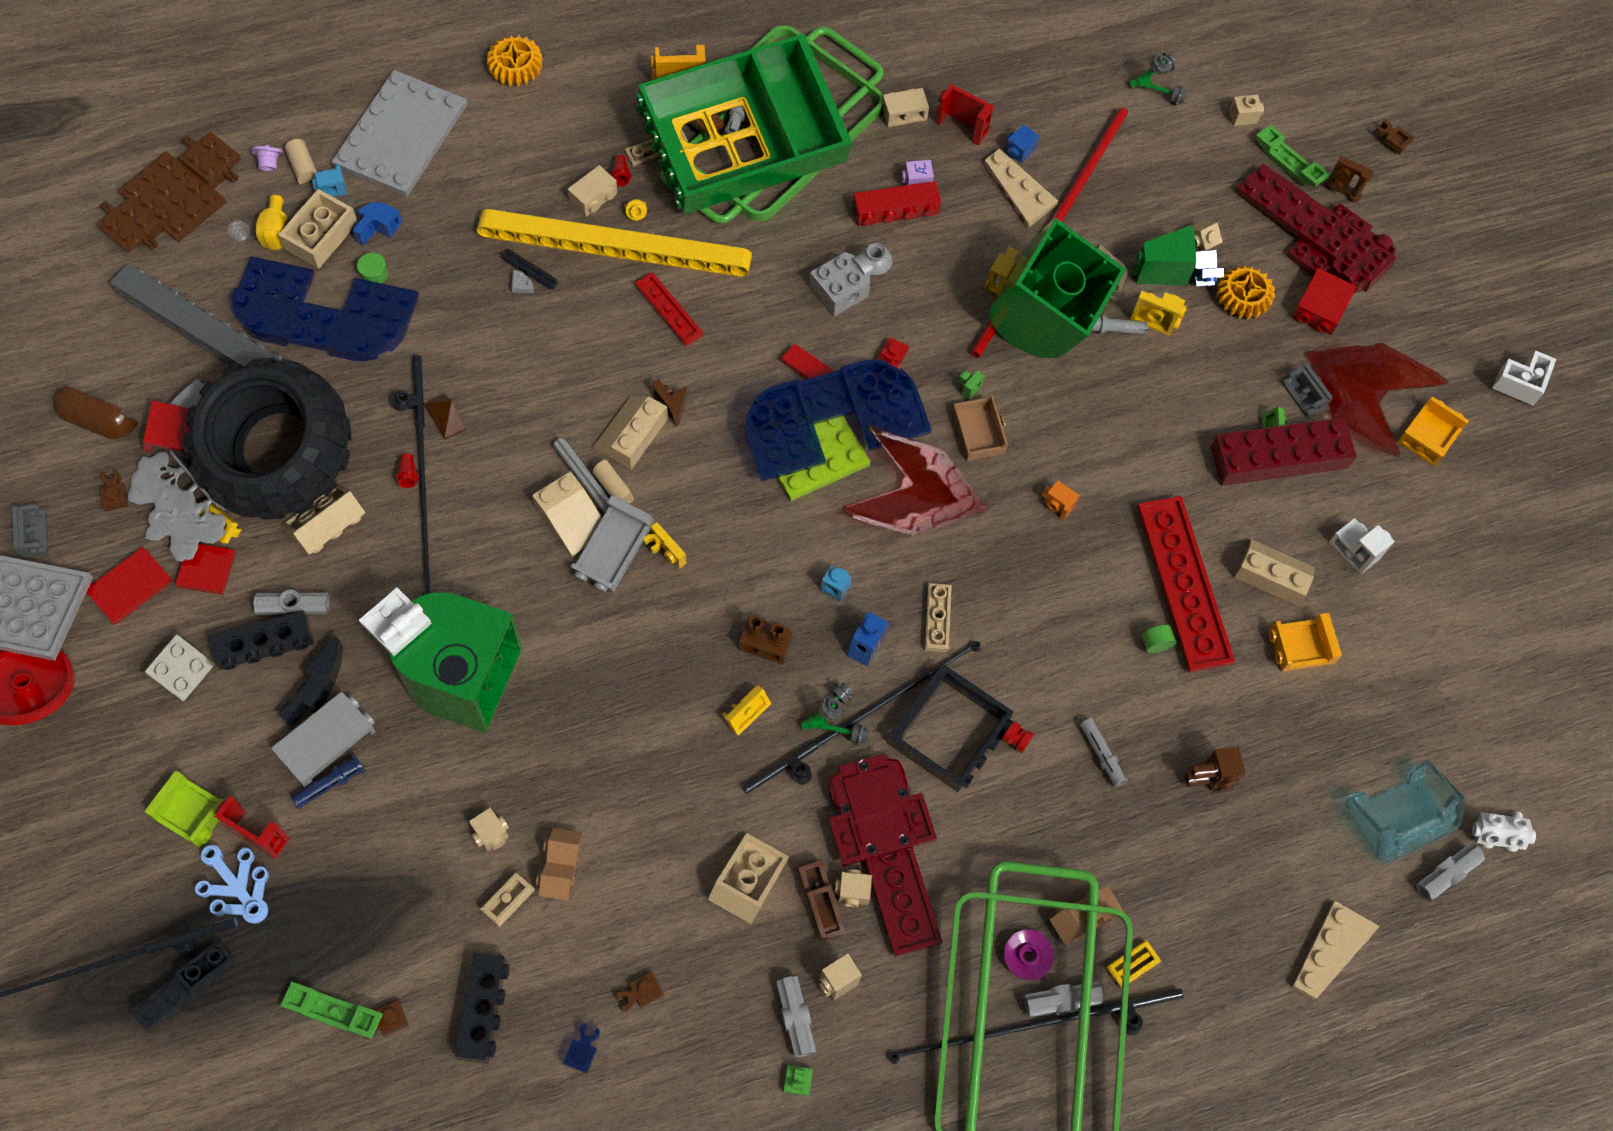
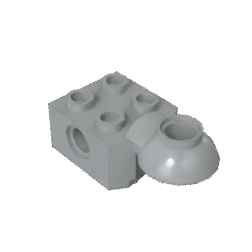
(847, 277)

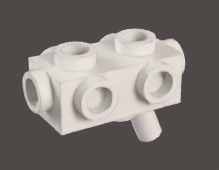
(1504, 831)

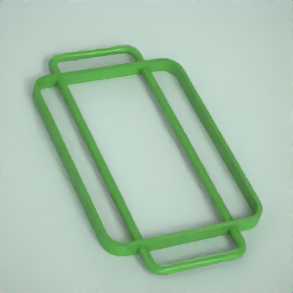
(866, 87)
(1086, 988)

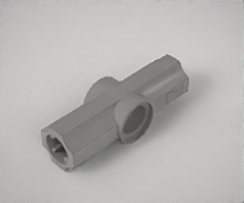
(277, 603)
(1450, 872)
(1060, 1000)
(796, 1016)

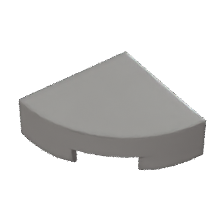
(521, 283)

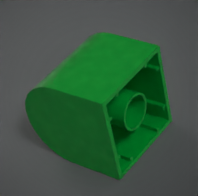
(1055, 292)

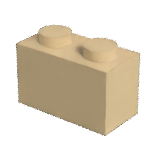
(905, 107)
(592, 191)
(839, 977)

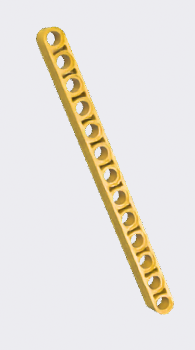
(614, 242)

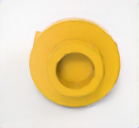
(636, 209)

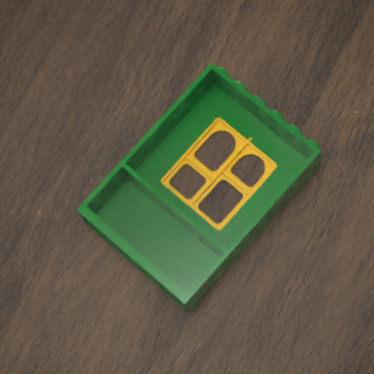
(787, 114)

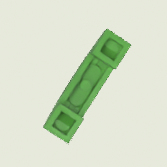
(1288, 160)
(331, 1010)

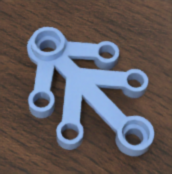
(236, 886)

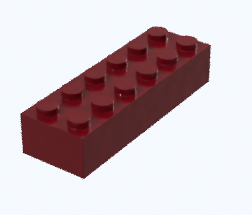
(1283, 451)

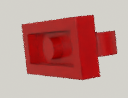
(894, 352)

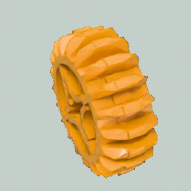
(502, 58)
(1234, 298)

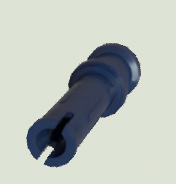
(339, 775)

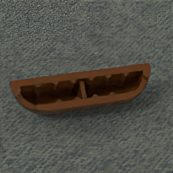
(92, 413)

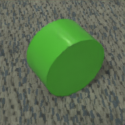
(372, 268)
(1158, 638)

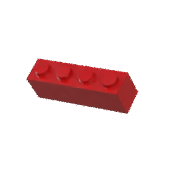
(896, 203)

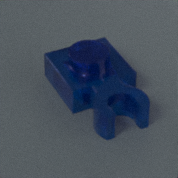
(581, 1053)

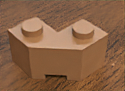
(563, 854)
(1072, 923)

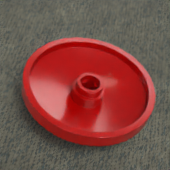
(32, 686)

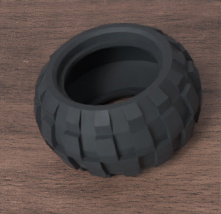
(232, 409)

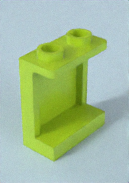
(185, 809)

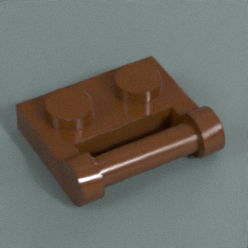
(1342, 176)

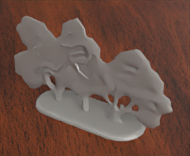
(175, 509)

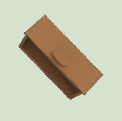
(980, 428)

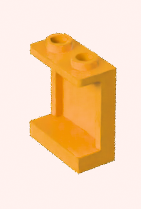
(669, 65)
(1433, 431)
(1305, 643)

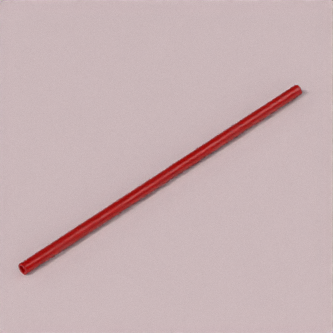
(1066, 204)

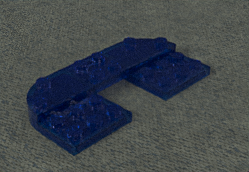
(274, 311)
(784, 416)

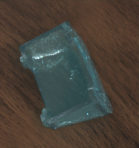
(1408, 814)

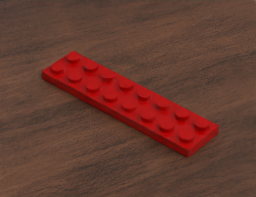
(1185, 584)

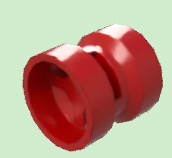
(1018, 737)

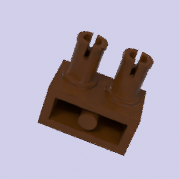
(765, 639)
(1219, 771)

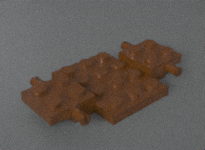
(171, 194)

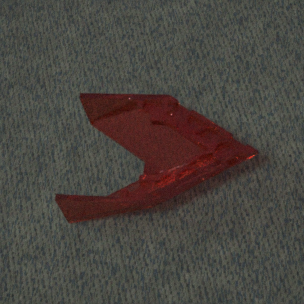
(1361, 378)
(929, 492)

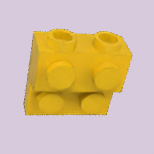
(1159, 313)

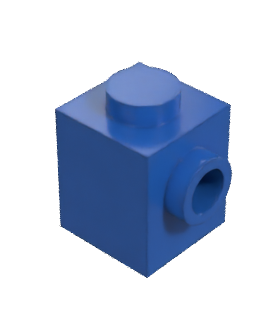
(1021, 143)

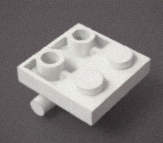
(395, 621)

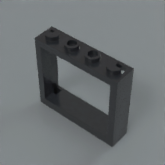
(973, 693)

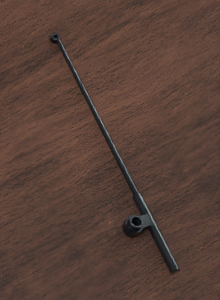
(402, 401)
(801, 771)
(182, 942)
(1133, 1025)

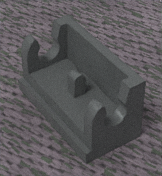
(1307, 390)
(29, 531)

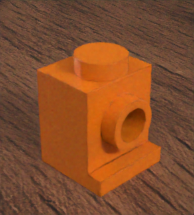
(1060, 499)

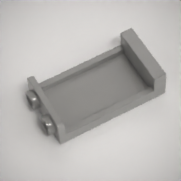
(613, 545)
(323, 738)

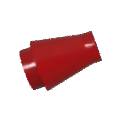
(621, 171)
(407, 474)

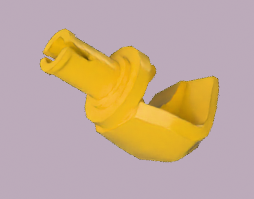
(271, 223)

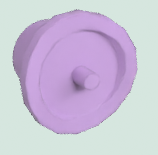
(267, 157)

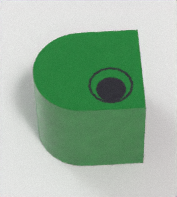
(460, 659)

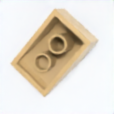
(568, 512)
(748, 878)

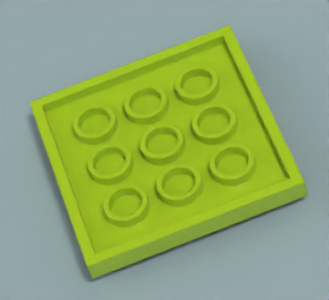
(842, 456)

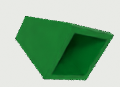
(1167, 259)

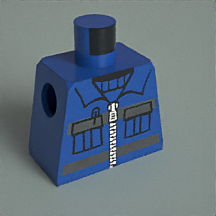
(870, 636)

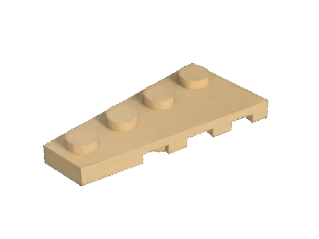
(1025, 193)
(1333, 947)

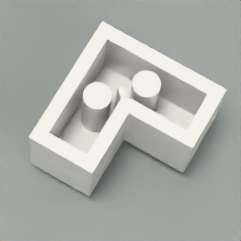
(1525, 381)
(1361, 547)

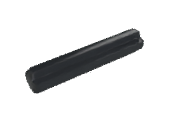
(530, 269)

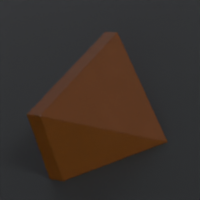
(445, 416)

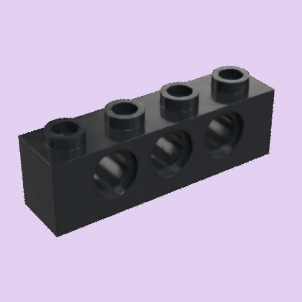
(224, 643)
(482, 967)

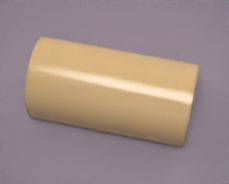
(300, 161)
(612, 482)
(507, 899)

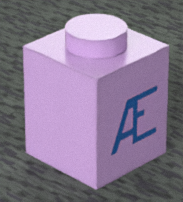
(917, 172)

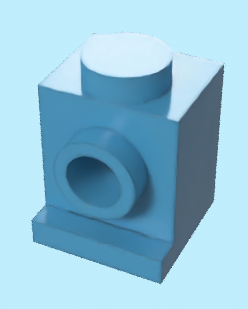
(330, 182)
(837, 579)

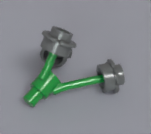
(1160, 64)
(830, 709)

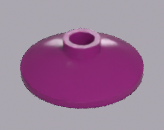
(1029, 942)

